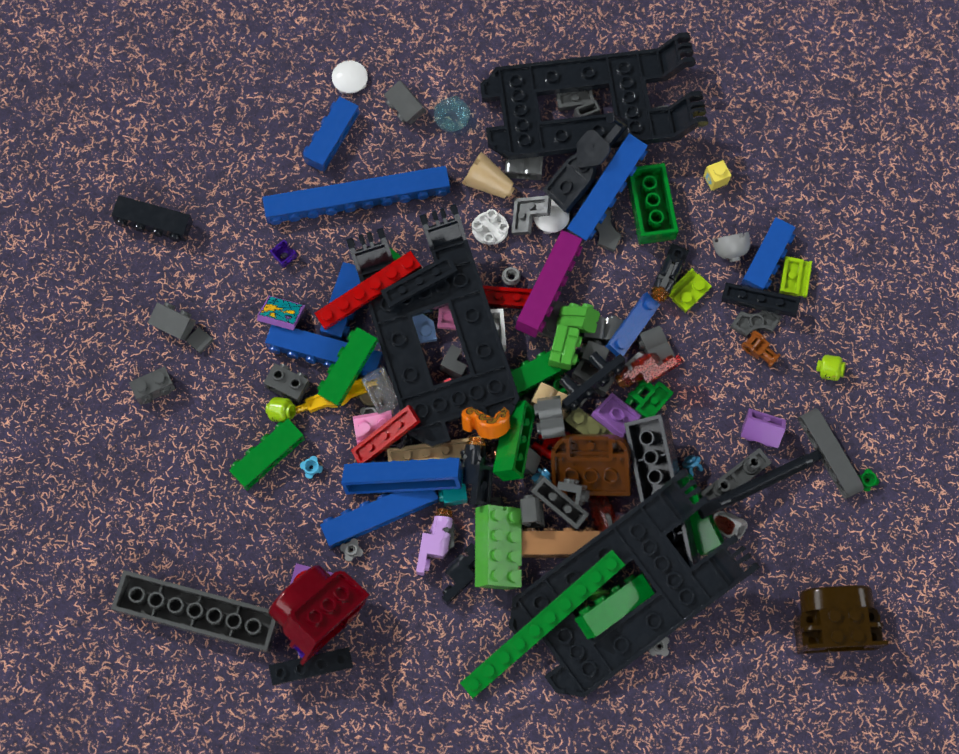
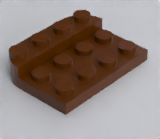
(595, 461)

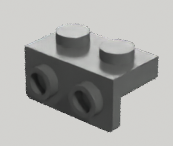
(573, 485)

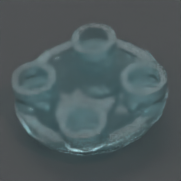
(452, 114)

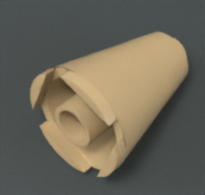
(488, 178)

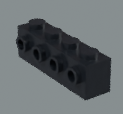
(152, 218)

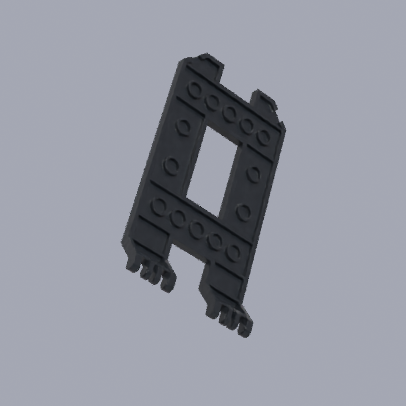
(621, 72)
(490, 379)
(679, 595)

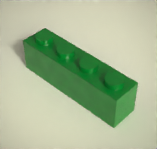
(348, 366)
(534, 372)
(514, 445)
(266, 454)
(705, 530)
(614, 606)

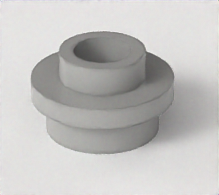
(511, 271)

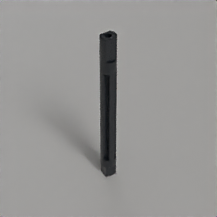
(759, 484)

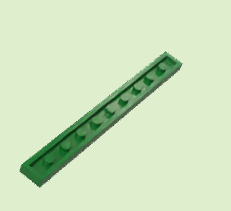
(542, 624)

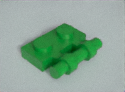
(654, 400)

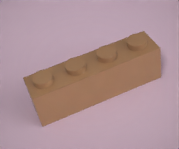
(554, 543)

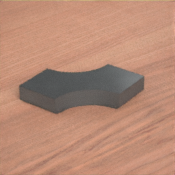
(607, 236)
(746, 323)

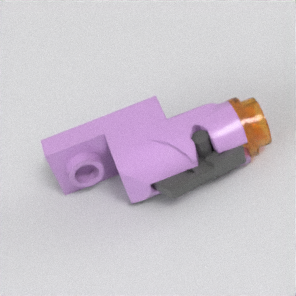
(438, 542)

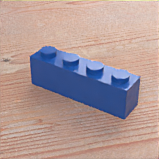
(331, 134)
(768, 255)
(346, 280)

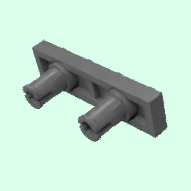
(738, 475)

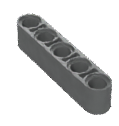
(833, 455)

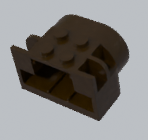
(838, 620)

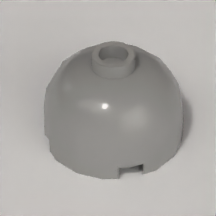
(732, 246)

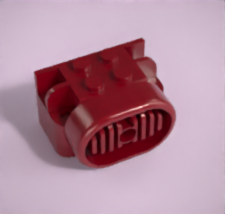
(317, 608)

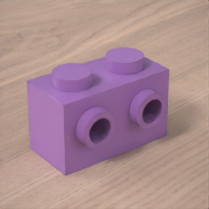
(763, 428)

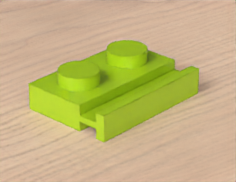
(795, 277)
(689, 290)

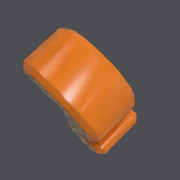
(486, 426)

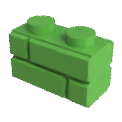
(579, 317)
(564, 347)

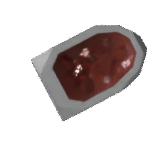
(730, 524)

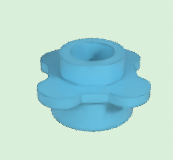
(312, 461)

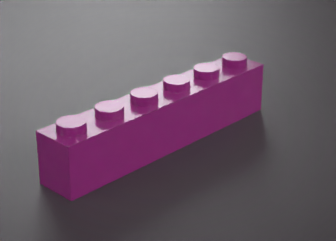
(548, 284)

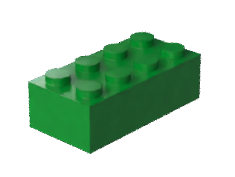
(652, 204)

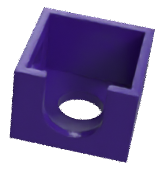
(283, 248)

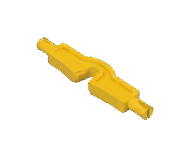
(316, 402)

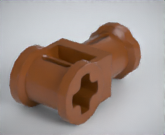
(760, 348)

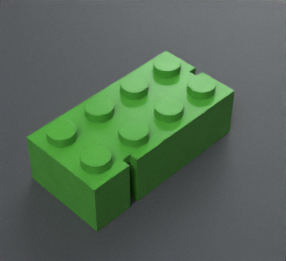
(498, 547)

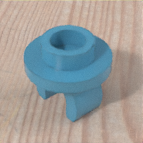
(690, 462)
(544, 472)

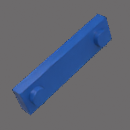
(633, 325)

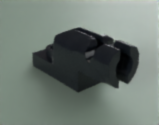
(460, 574)

